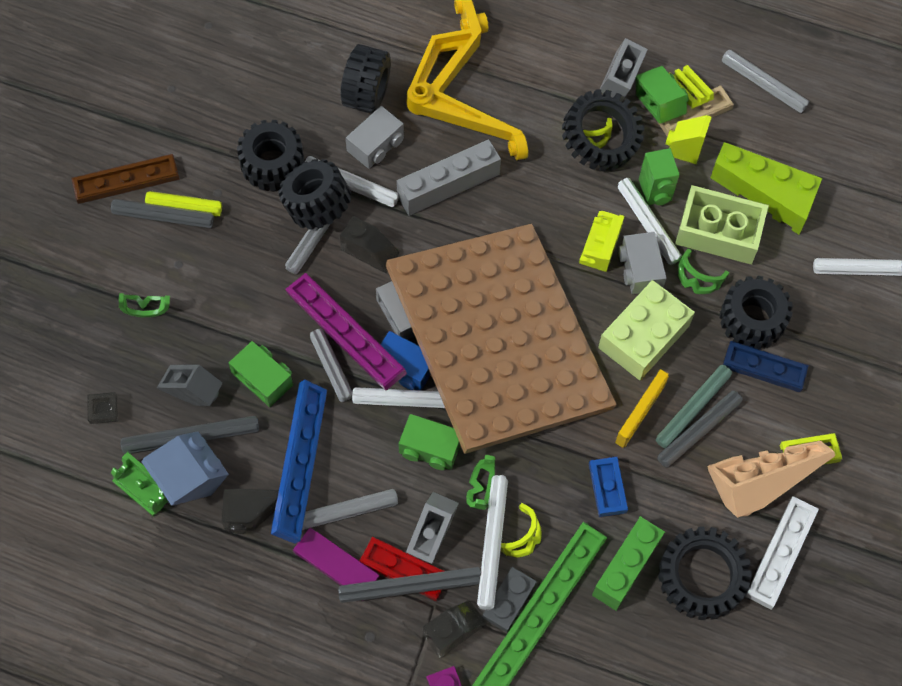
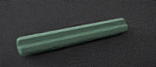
(693, 406)

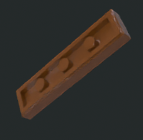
(125, 178)

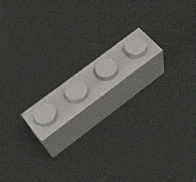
(448, 177)

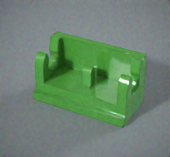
(139, 484)

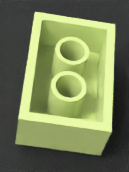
(722, 224)
(646, 330)

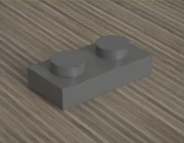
(510, 599)

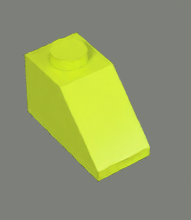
(688, 138)

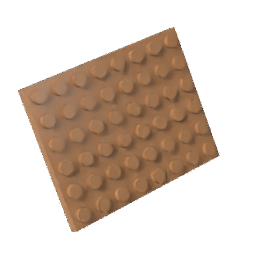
(499, 337)

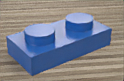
(608, 486)

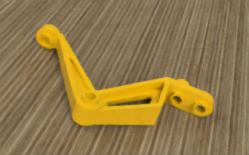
(429, 98)

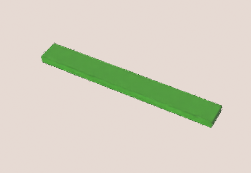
(542, 608)

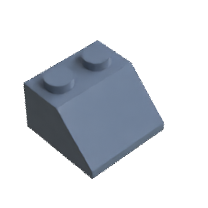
(185, 468)

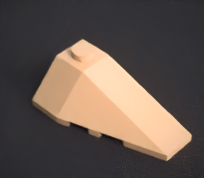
(760, 480)

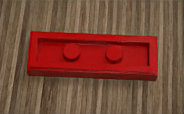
(396, 563)

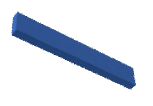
(299, 462)

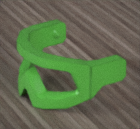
(717, 281)
(164, 305)
(489, 465)

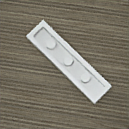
(781, 553)

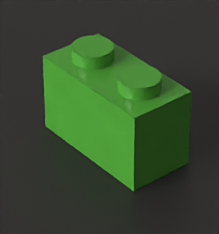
(661, 94)
(658, 177)
(261, 373)
(429, 443)

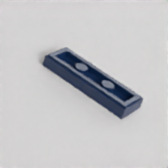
(765, 366)

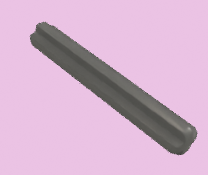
(162, 213)
(699, 428)

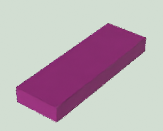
(332, 560)

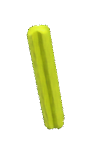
(184, 202)

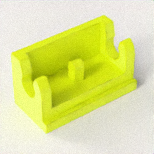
(602, 240)

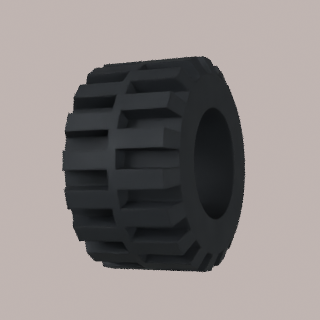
(365, 78)
(267, 138)
(315, 194)
(761, 294)

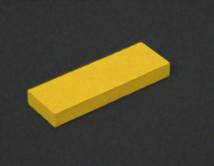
(642, 409)

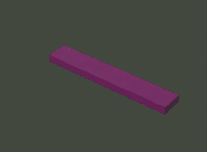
(346, 332)

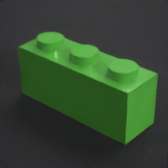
(628, 563)

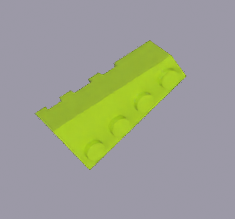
(768, 182)

